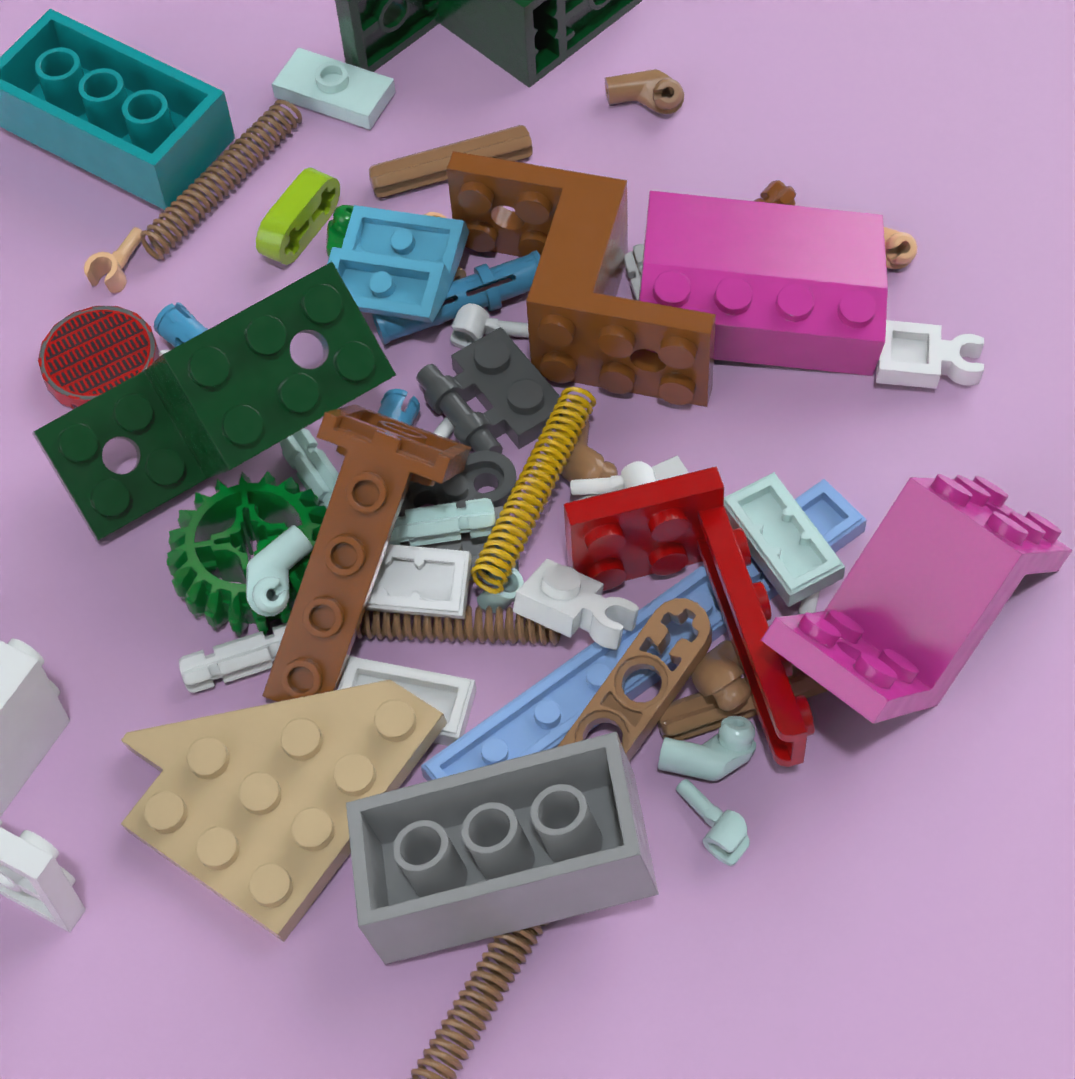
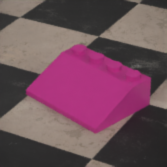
(779, 277)

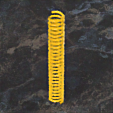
(568, 423)

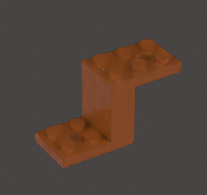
(572, 307)

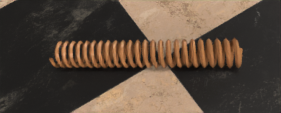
(214, 175)
(468, 631)
(497, 981)

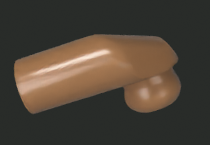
(648, 87)
(586, 462)
(720, 675)

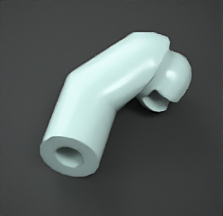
(269, 571)
(714, 758)

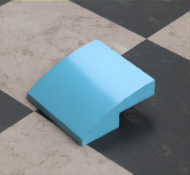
(399, 261)

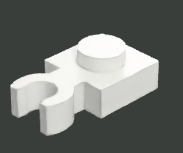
(919, 357)
(569, 601)

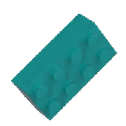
(111, 109)

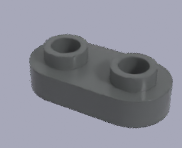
(481, 470)

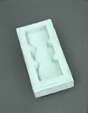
(334, 88)
(783, 539)

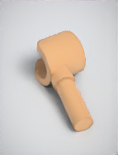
(104, 263)

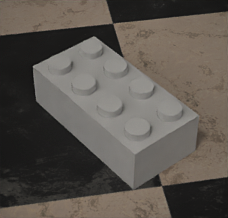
(499, 849)

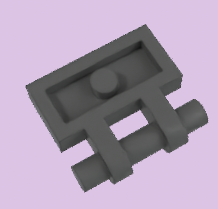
(503, 382)

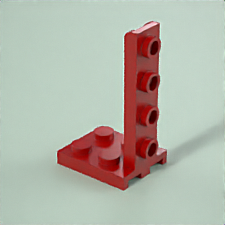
(684, 523)

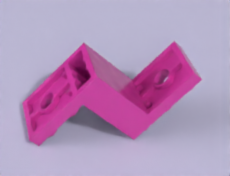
(919, 596)

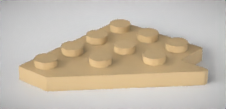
(262, 791)

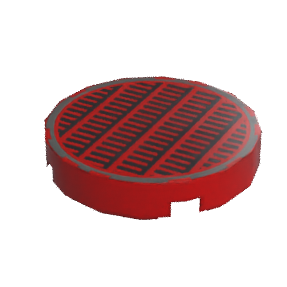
(95, 352)

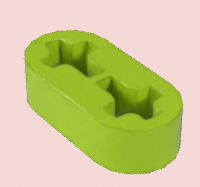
(297, 216)

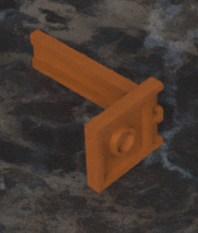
(352, 541)

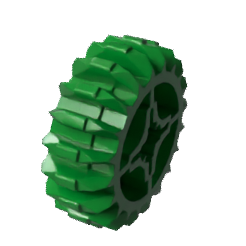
(219, 544)

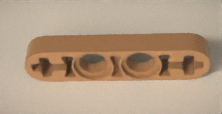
(639, 718)

